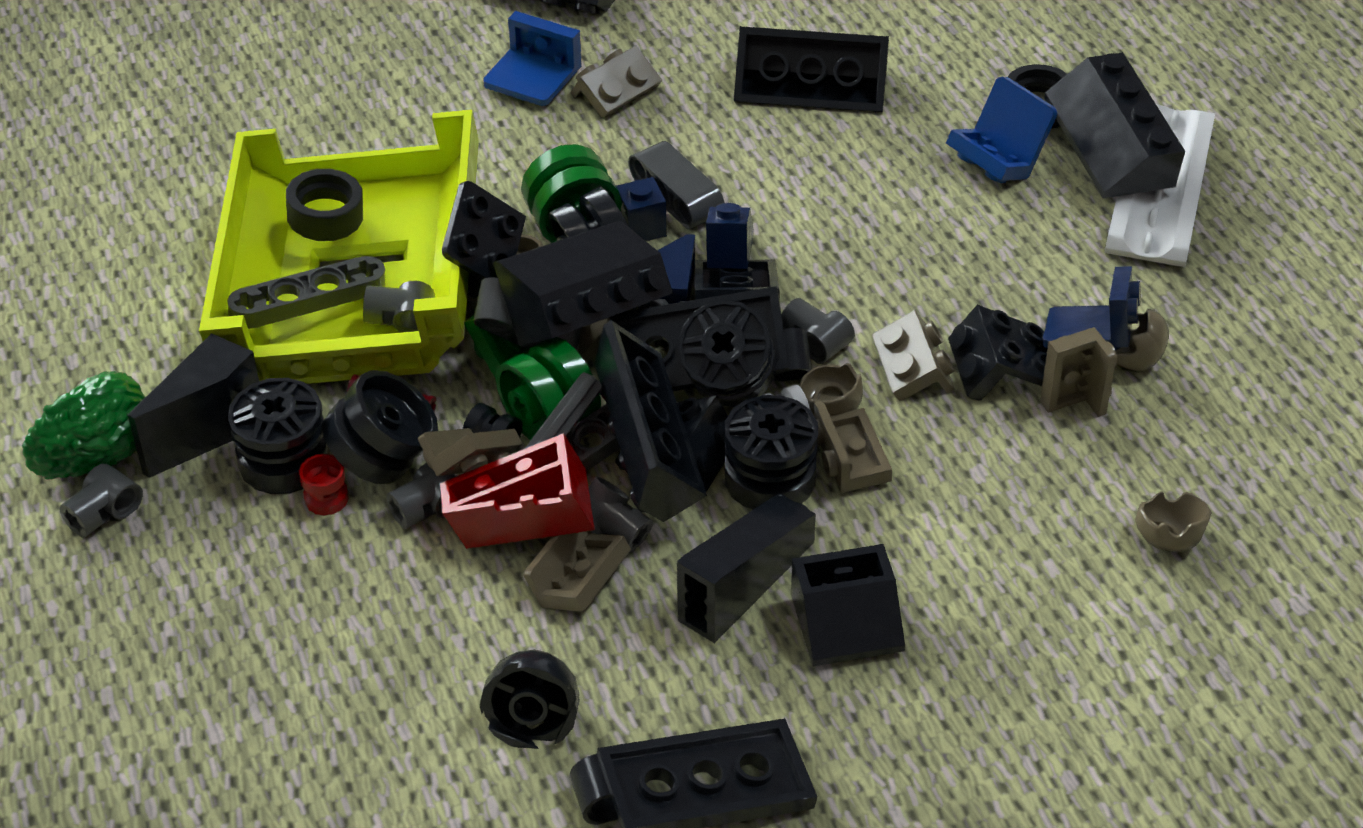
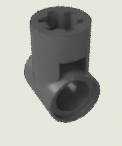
(394, 305)
(825, 332)
(103, 496)
(417, 498)
(615, 516)

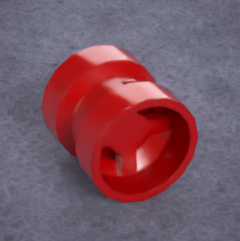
(323, 484)

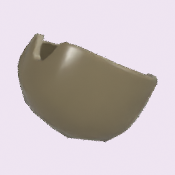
(1146, 343)
(834, 385)
(1173, 524)

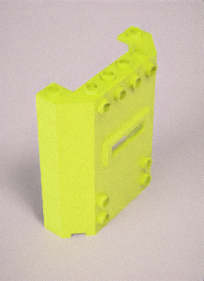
(404, 212)

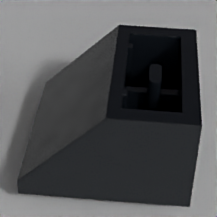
(847, 604)

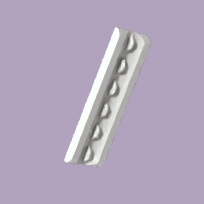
(1161, 222)

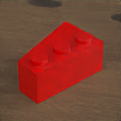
(520, 497)

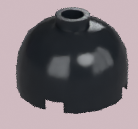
(525, 692)

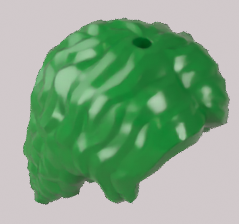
(84, 428)

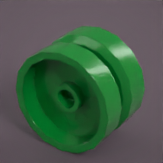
(562, 178)
(537, 382)

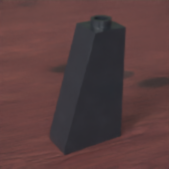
(740, 564)

